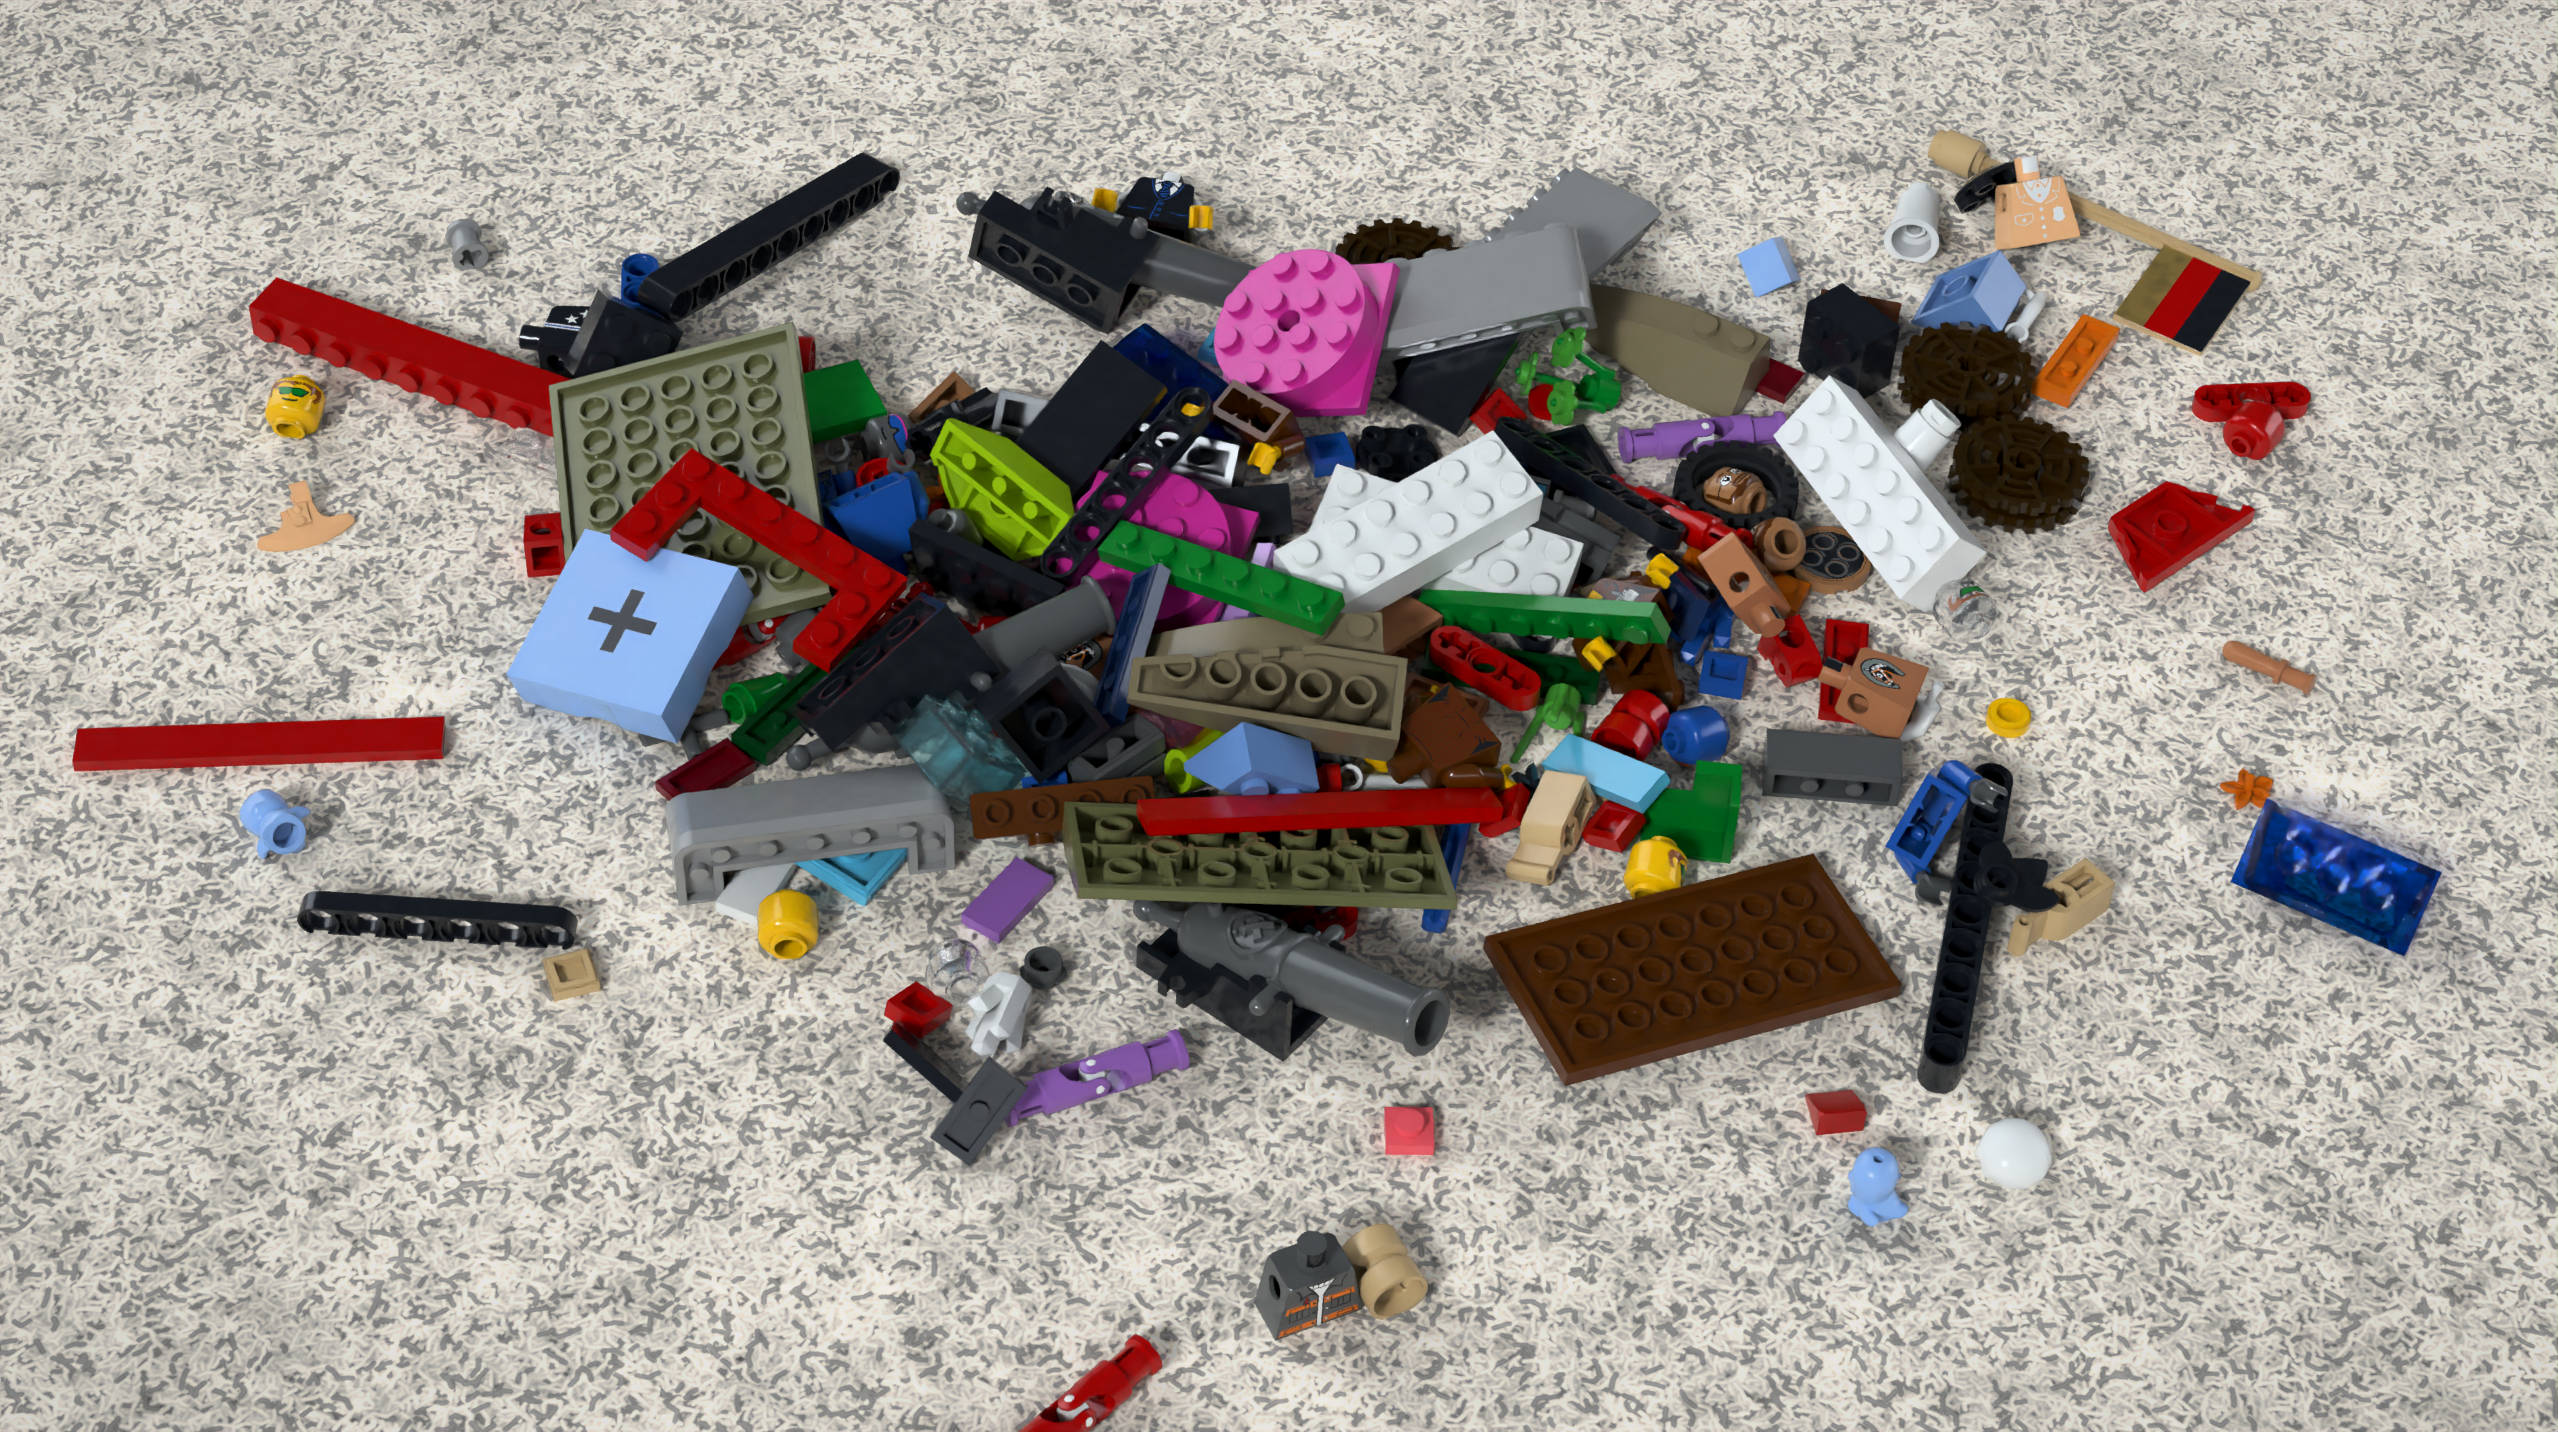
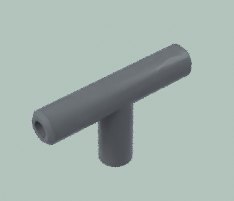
(697, 724)

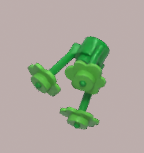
(1598, 390)

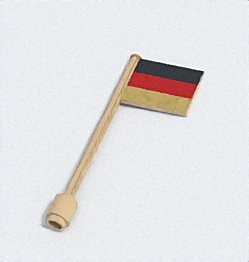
(2180, 295)

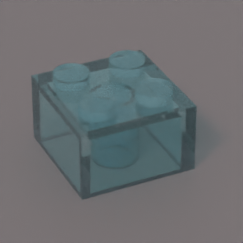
(958, 749)

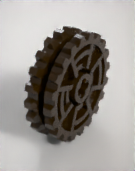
(1391, 241)
(1968, 372)
(2018, 474)

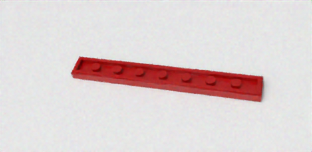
(259, 743)
(1318, 811)

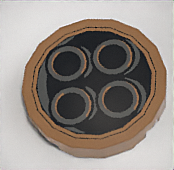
(1832, 561)

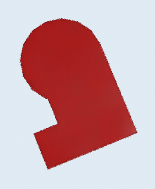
(543, 544)
(1792, 655)

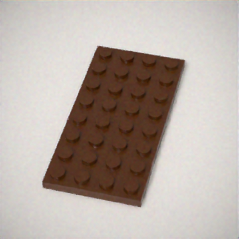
(1690, 968)

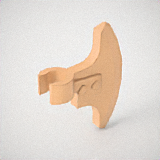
(303, 524)

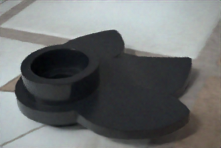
(2012, 880)

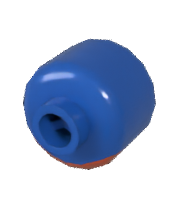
(1696, 735)

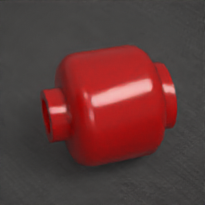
(2254, 430)

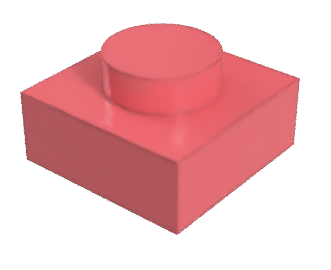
(1409, 1131)

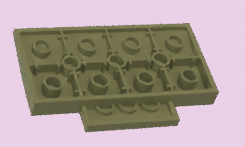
(1319, 867)

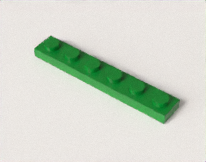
(1224, 577)
(1549, 615)

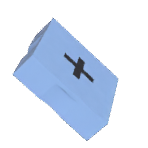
(630, 636)

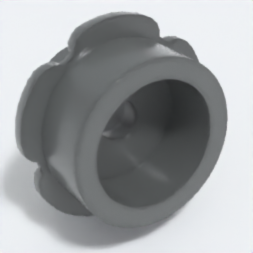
(1043, 958)

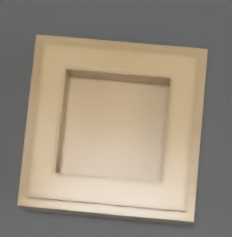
(571, 974)

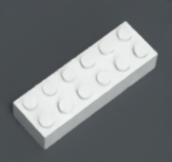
(1878, 493)
(1417, 527)
(1522, 564)

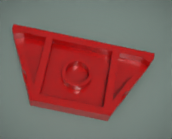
(2171, 530)

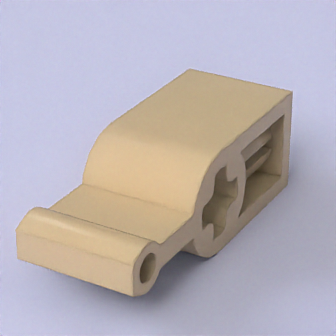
(1551, 826)
(2078, 906)

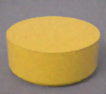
(2008, 717)

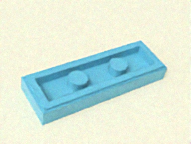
(1609, 772)

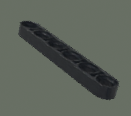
(1121, 483)
(1590, 484)
(437, 917)

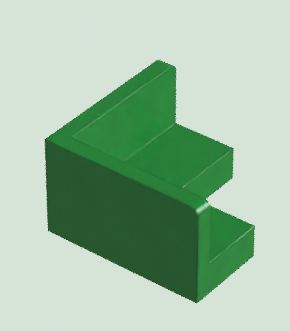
(1699, 819)

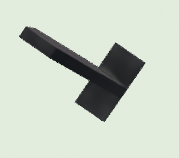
(977, 1105)

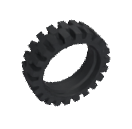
(1772, 472)

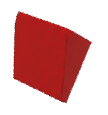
(1836, 1112)

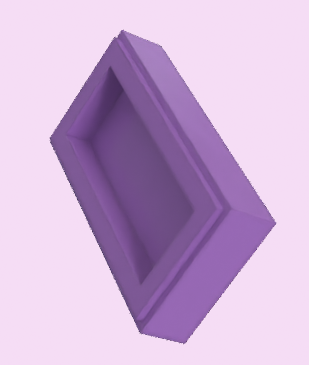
(1007, 900)

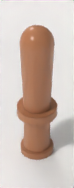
(2280, 671)

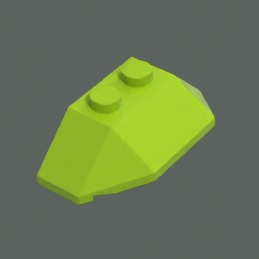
(1001, 489)

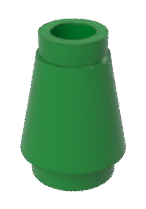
(751, 695)

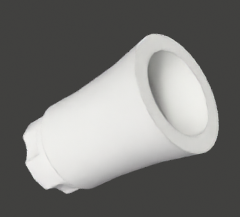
(1915, 225)
(1927, 433)

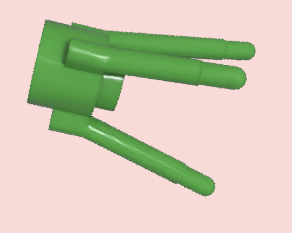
(1558, 712)

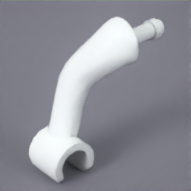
(2019, 329)
(1923, 714)
(1378, 781)

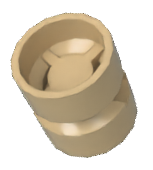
(1383, 1271)

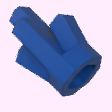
(1714, 626)

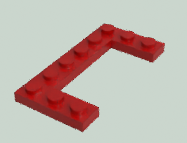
(698, 482)

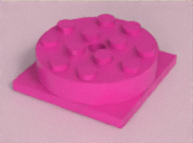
(1307, 331)
(1184, 512)

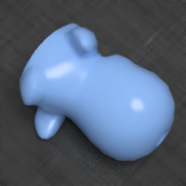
(278, 826)
(1873, 1187)

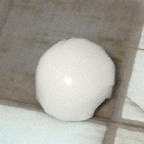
(2014, 1153)

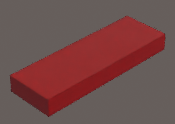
(1842, 643)

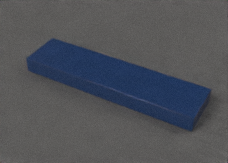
(1130, 641)

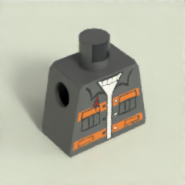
(1306, 1285)

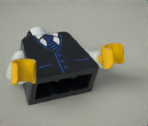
(1163, 202)

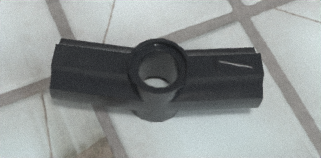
(975, 410)

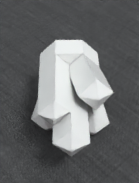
(999, 1014)

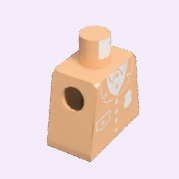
(2032, 208)

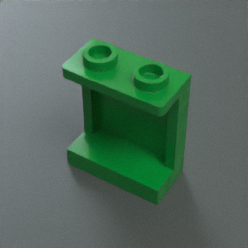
(840, 400)

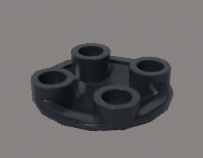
(1984, 185)
(1395, 451)

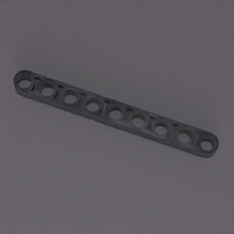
(767, 237)
(1961, 945)

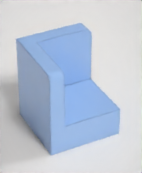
(1768, 266)

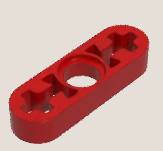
(2220, 401)
(1509, 684)

